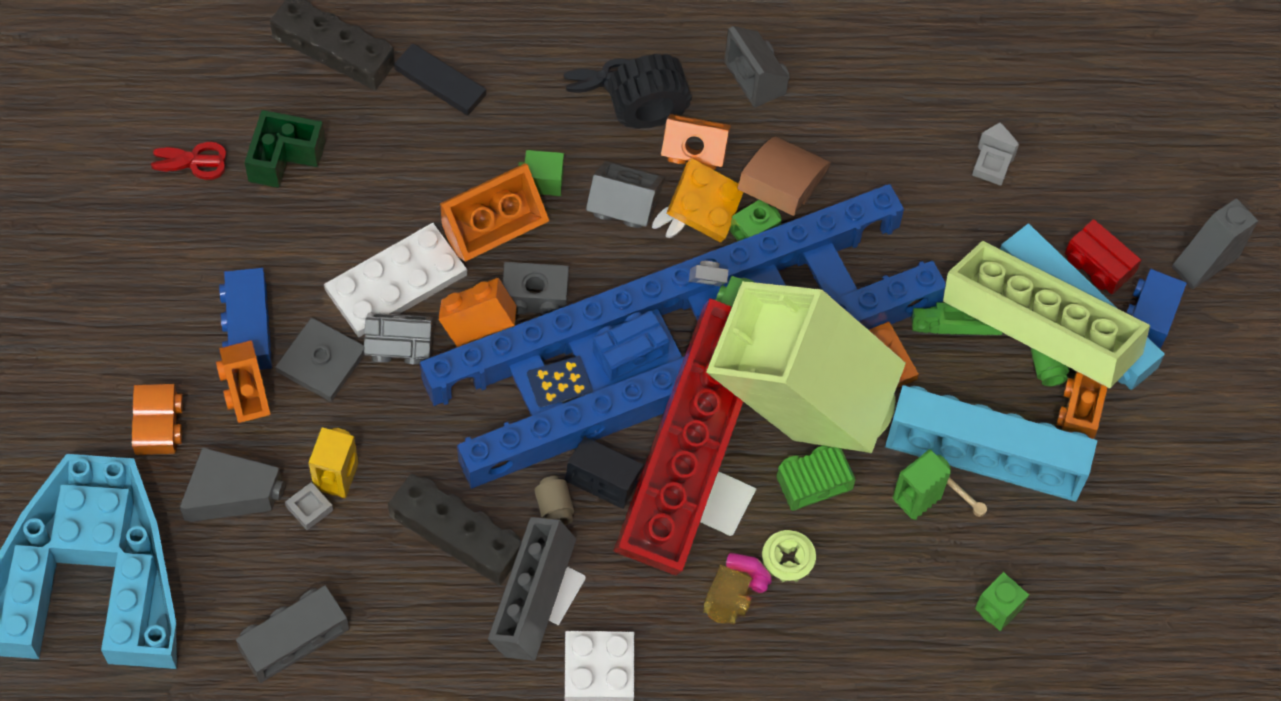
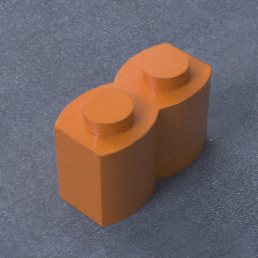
(155, 419)

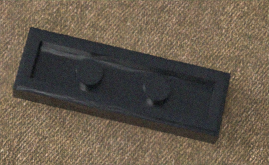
(440, 79)

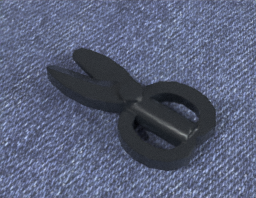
(591, 79)

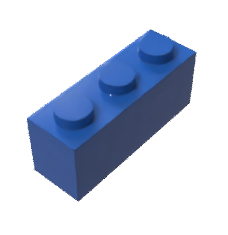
(247, 312)

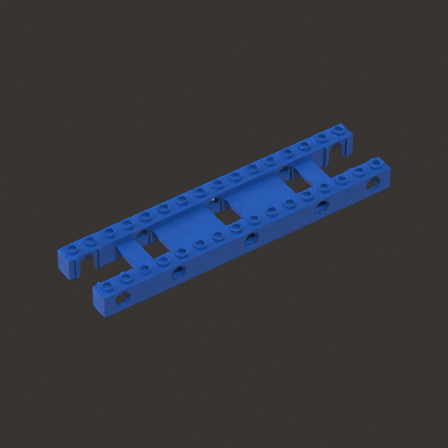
(648, 388)

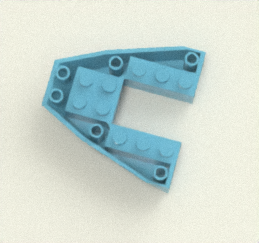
(96, 516)

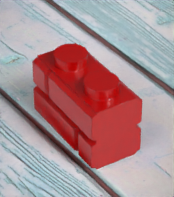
(1102, 257)

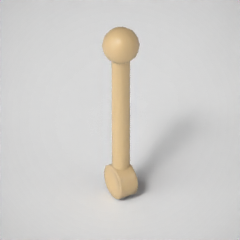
(979, 508)

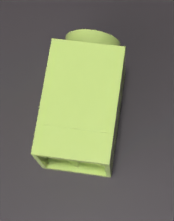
(807, 366)

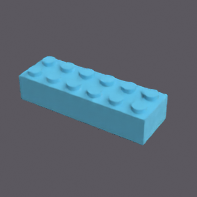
(992, 442)

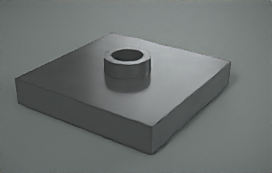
(321, 359)

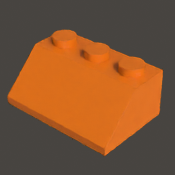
(492, 213)

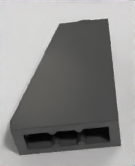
(1216, 244)
(230, 487)

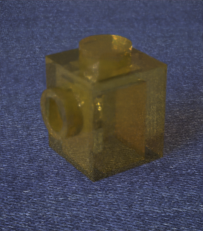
(728, 596)

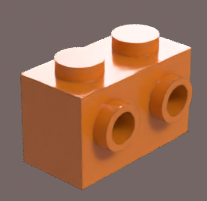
(477, 312)
(244, 380)
(1083, 407)

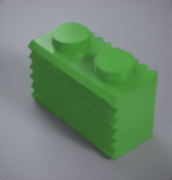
(815, 477)
(921, 484)

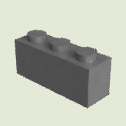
(292, 633)

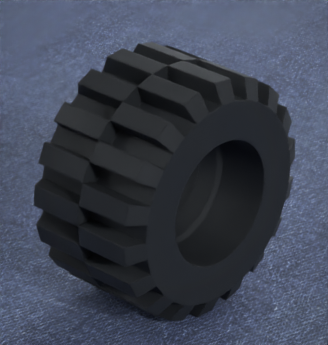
(649, 91)

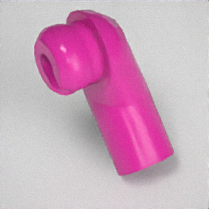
(753, 567)

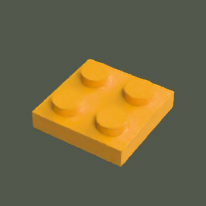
(705, 200)

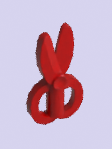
(180, 159)

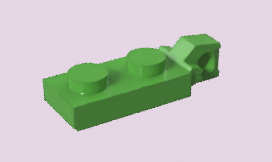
(948, 320)

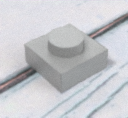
(992, 165)
(708, 273)
(309, 506)

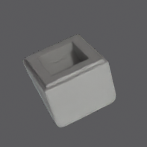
(999, 138)

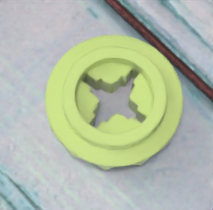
(788, 542)

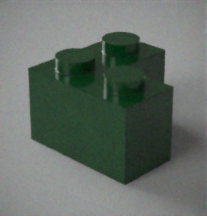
(282, 140)

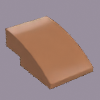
(782, 175)

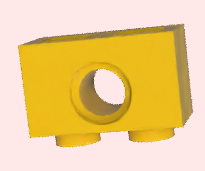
(333, 461)

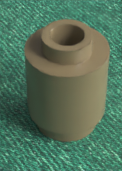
(554, 500)

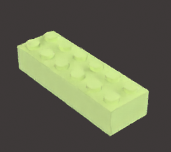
(1046, 313)

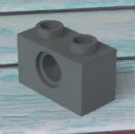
(550, 279)

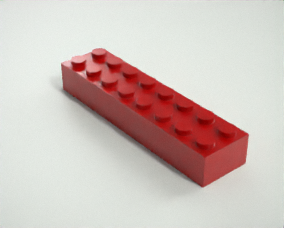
(683, 456)

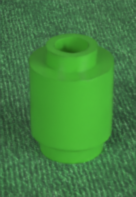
(1049, 370)

